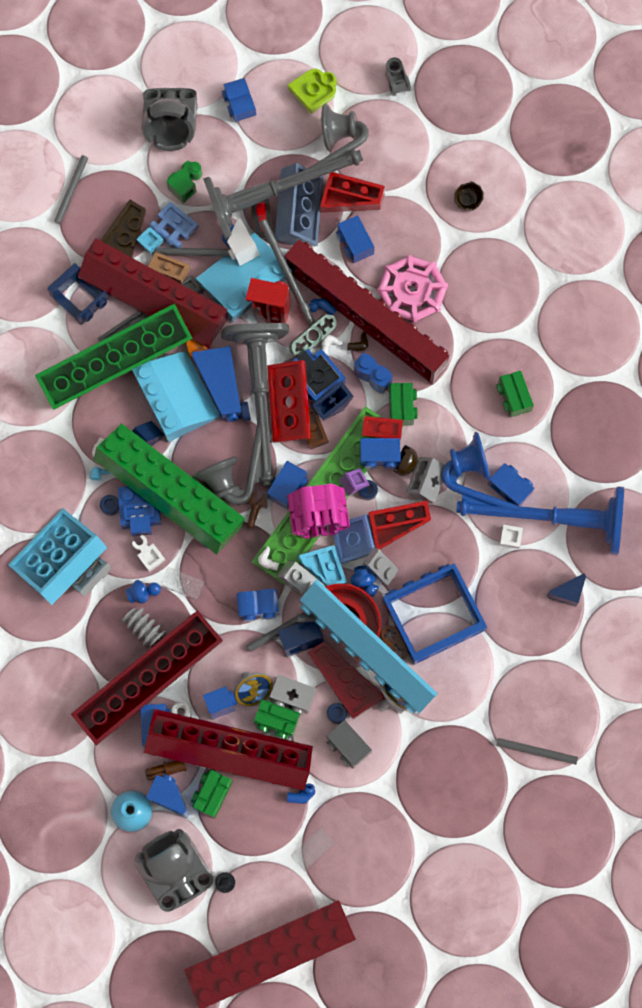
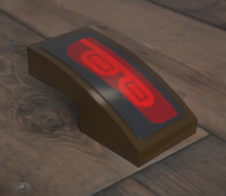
(260, 212)

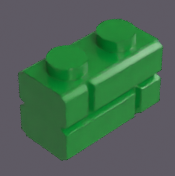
(515, 394)
(401, 402)
(277, 719)
(212, 793)

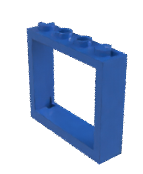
(426, 580)

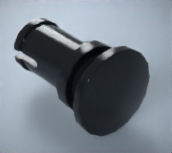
(225, 882)

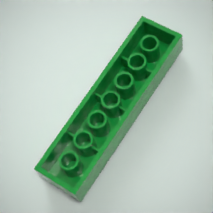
(113, 356)
(168, 488)

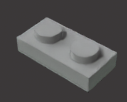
(380, 566)
(91, 576)

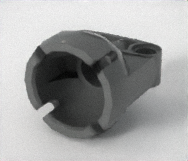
(169, 117)
(173, 869)

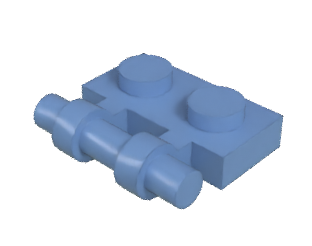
(176, 220)

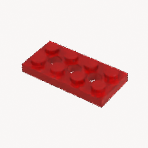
(299, 408)

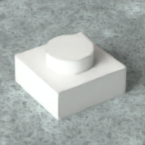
(511, 536)

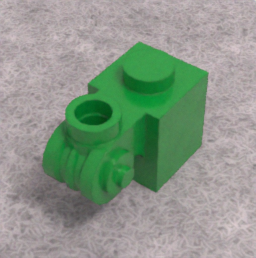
(180, 182)

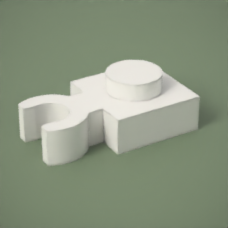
(149, 555)

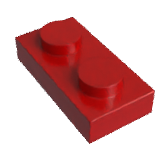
(382, 427)

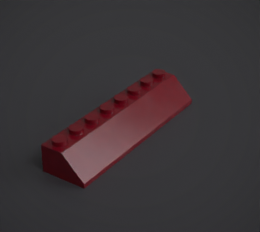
(150, 290)
(146, 677)
(229, 749)

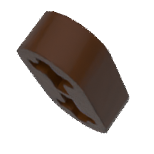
(397, 640)

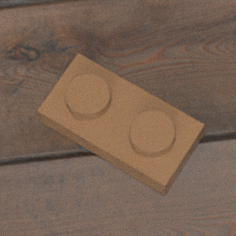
(169, 267)

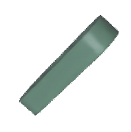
(320, 321)

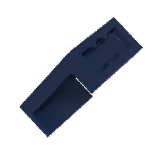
(61, 284)

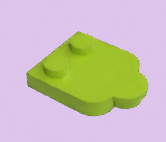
(314, 89)

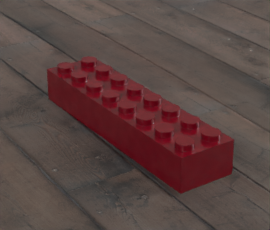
(269, 955)

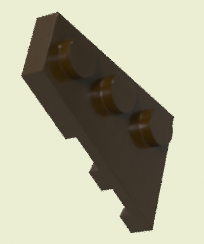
(126, 228)

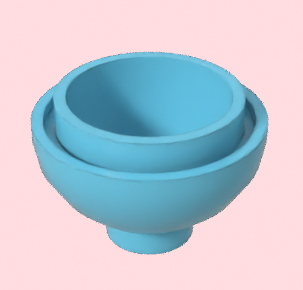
(139, 818)

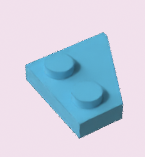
(324, 565)

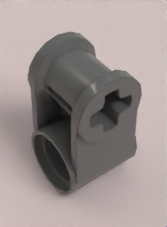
(397, 79)

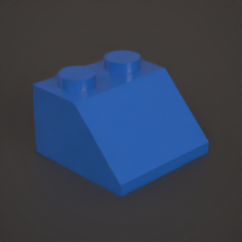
(167, 795)

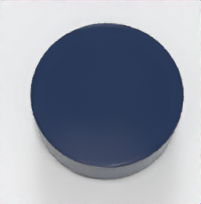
(245, 411)
(369, 492)
(109, 505)
(336, 713)

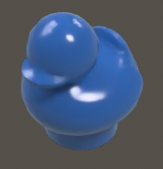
(364, 578)
(140, 593)

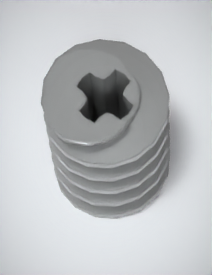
(143, 627)

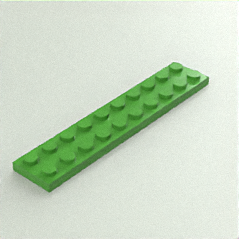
(343, 459)

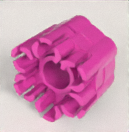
(317, 508)

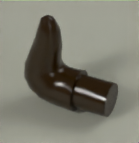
(359, 346)

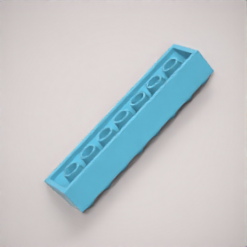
(367, 647)

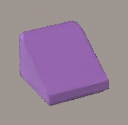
(353, 481)

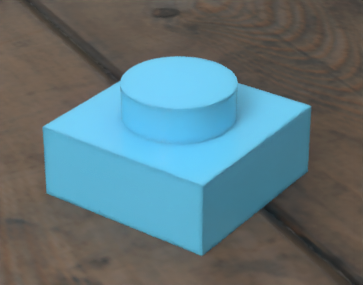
(150, 240)

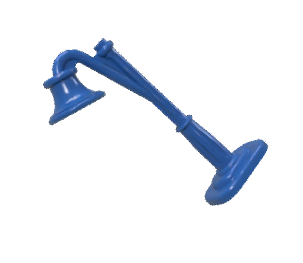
(474, 502)

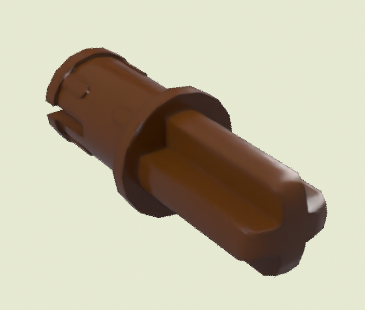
(166, 768)

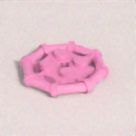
(422, 284)

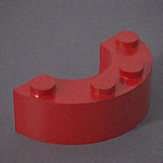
(359, 603)

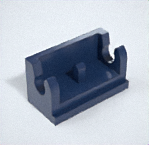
(300, 637)

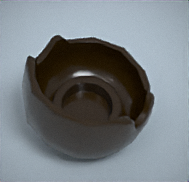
(468, 196)
(408, 461)

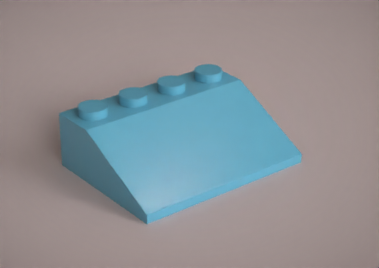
(229, 282)
(176, 394)
(57, 556)

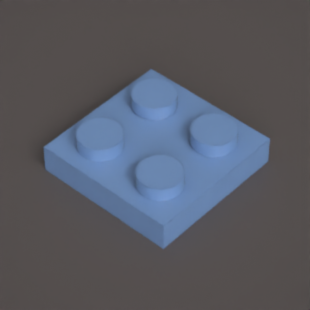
(355, 541)

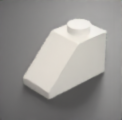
(241, 244)

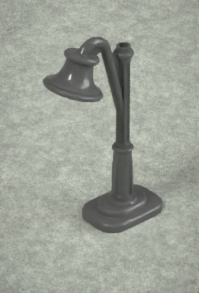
(334, 128)
(219, 475)

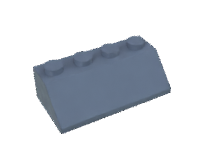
(299, 209)

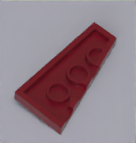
(348, 684)

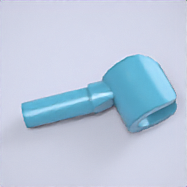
(96, 473)

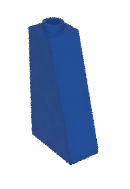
(219, 377)

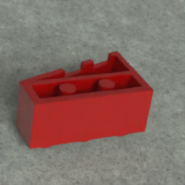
(351, 194)
(270, 299)
(397, 522)

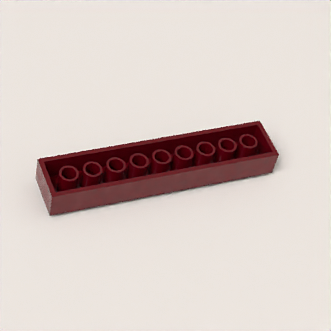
(367, 312)

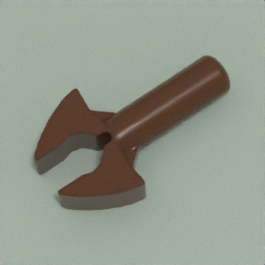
(255, 509)

